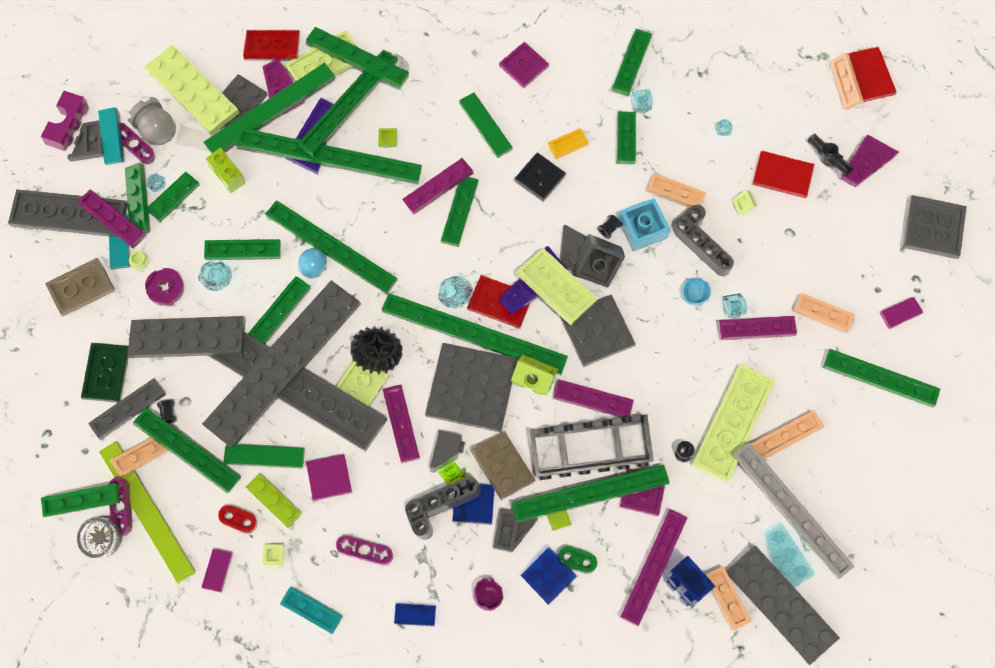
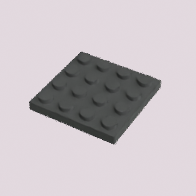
(471, 387)

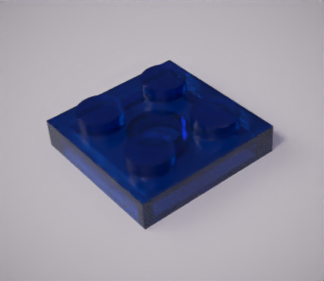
(549, 575)

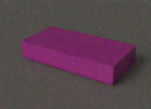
(901, 313)
(217, 570)

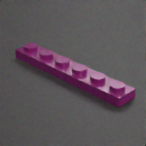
(653, 567)

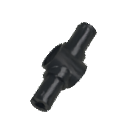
(835, 160)

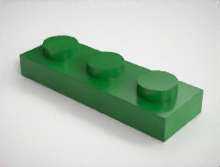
(626, 137)
(173, 196)

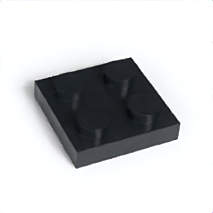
(540, 177)

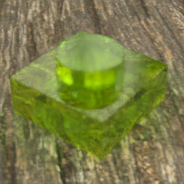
(451, 474)

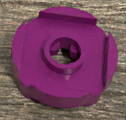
(166, 297)

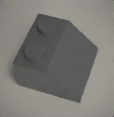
(599, 260)

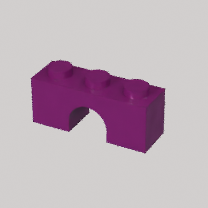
(61, 134)

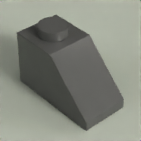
(446, 450)

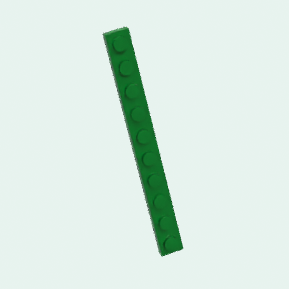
(330, 156)
(470, 332)

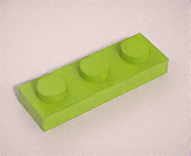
(274, 501)

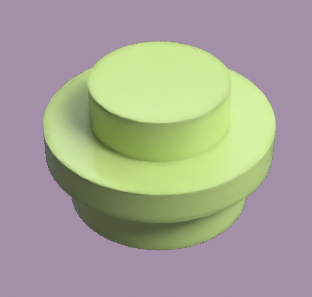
(138, 260)

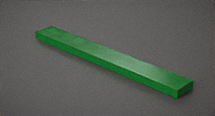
(271, 108)
(341, 109)
(331, 247)
(590, 493)

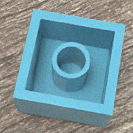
(644, 224)

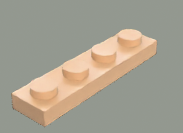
(788, 435)

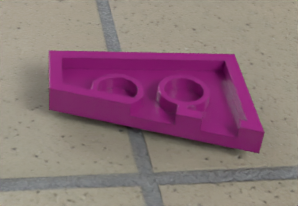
(277, 80)
(868, 160)

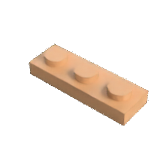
(846, 81)
(675, 191)
(824, 312)
(137, 457)
(728, 599)

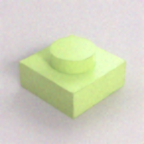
(744, 202)
(273, 555)

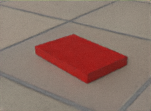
(271, 44)
(872, 74)
(783, 174)
(487, 302)

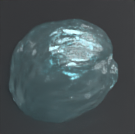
(215, 275)
(455, 292)

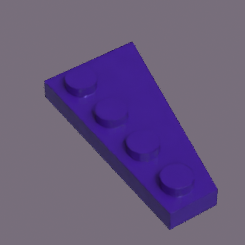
(317, 113)
(520, 293)

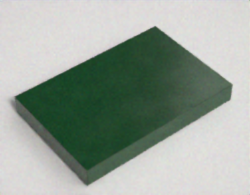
(105, 372)

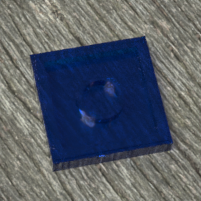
(477, 510)

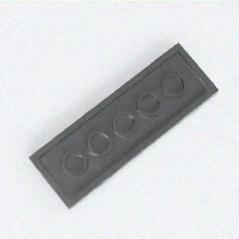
(58, 213)
(186, 337)
(782, 605)

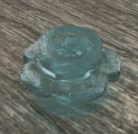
(726, 124)
(155, 178)

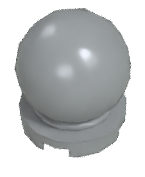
(152, 121)

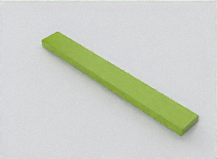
(151, 520)

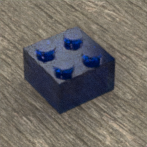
(689, 582)

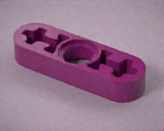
(135, 151)
(127, 520)
(351, 541)

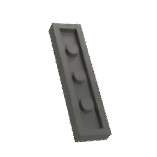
(126, 409)

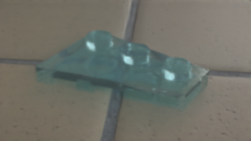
(787, 556)

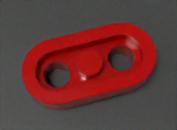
(238, 519)

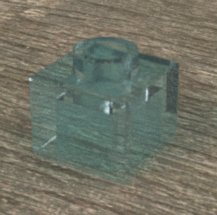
(642, 101)
(734, 305)

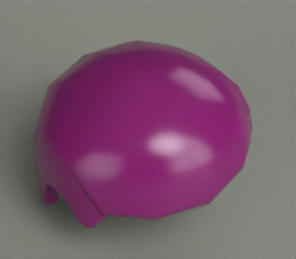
(487, 594)

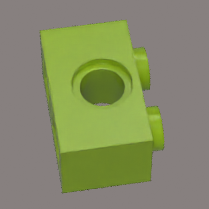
(225, 170)
(544, 373)

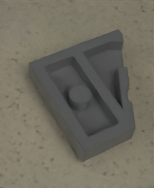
(87, 143)
(571, 245)
(509, 533)

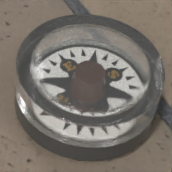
(98, 537)

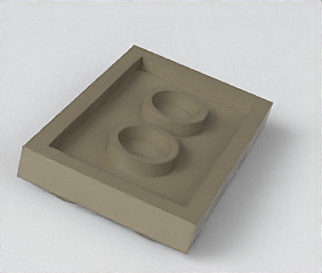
(79, 287)
(503, 465)

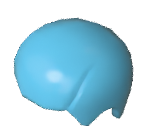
(312, 263)
(696, 291)

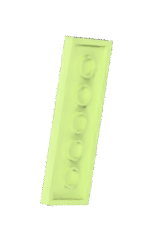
(191, 90)
(733, 423)

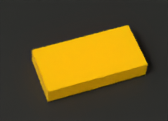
(568, 143)

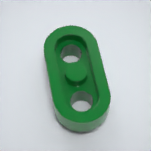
(577, 558)

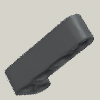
(707, 243)
(444, 504)

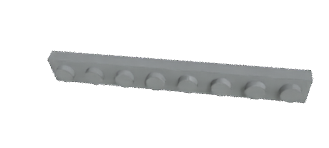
(794, 511)

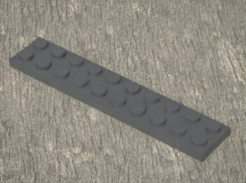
(281, 364)
(315, 399)

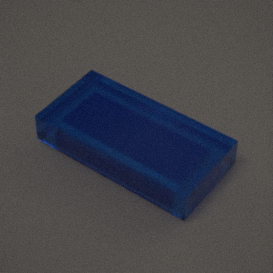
(415, 615)

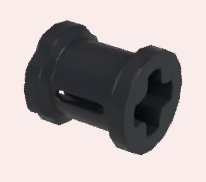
(609, 226)
(167, 411)
(686, 446)

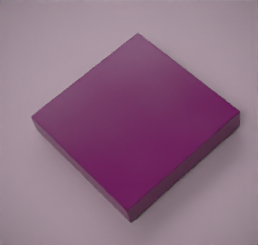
(523, 64)
(328, 477)
(644, 502)

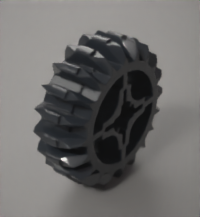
(376, 350)

